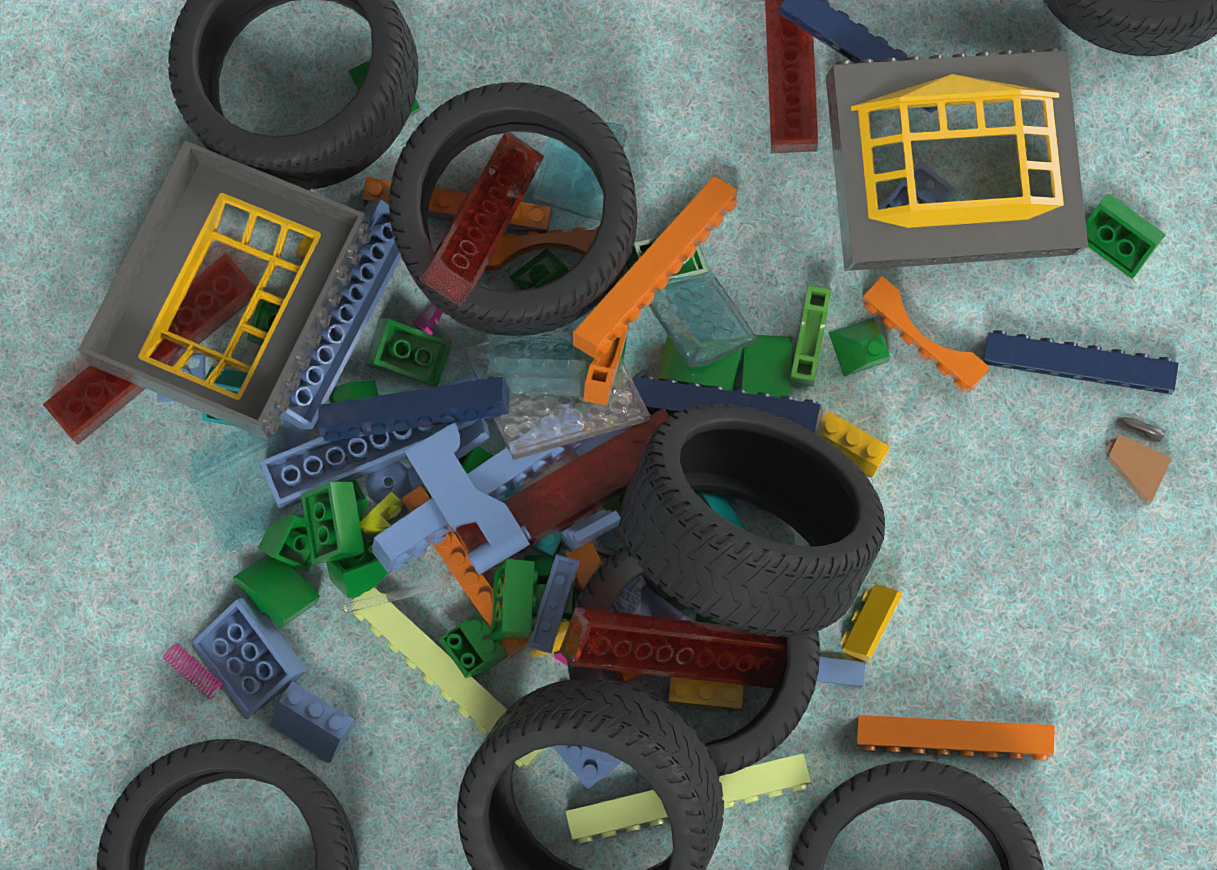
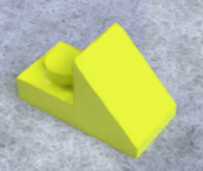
(378, 518)

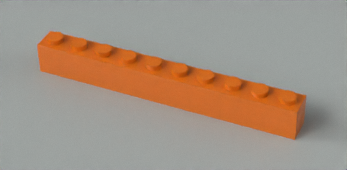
(655, 268)

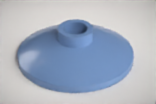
(401, 485)

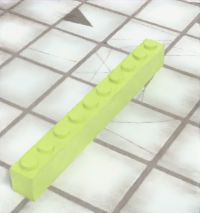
(436, 666)
(646, 807)

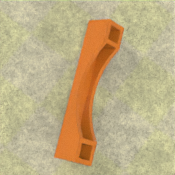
(513, 246)
(961, 366)
(603, 372)
(588, 565)

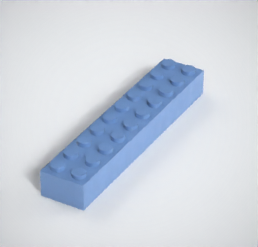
(347, 319)
(343, 460)
(427, 524)

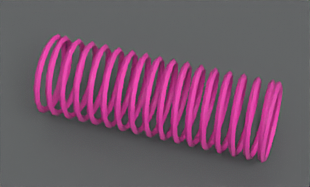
(204, 671)

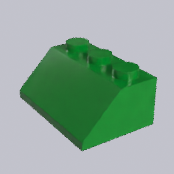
(1121, 235)
(332, 522)
(513, 599)

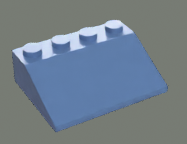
(249, 656)

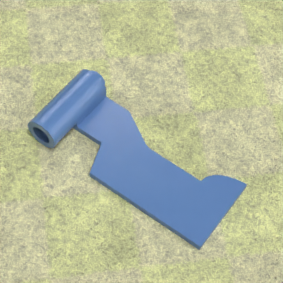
(462, 502)

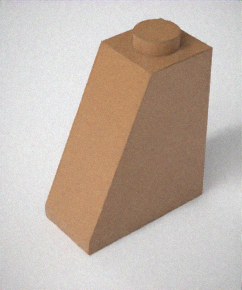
(1138, 466)

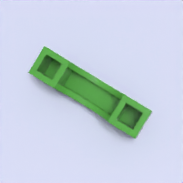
(810, 336)

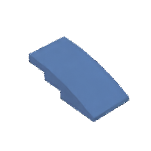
(928, 187)
(589, 529)

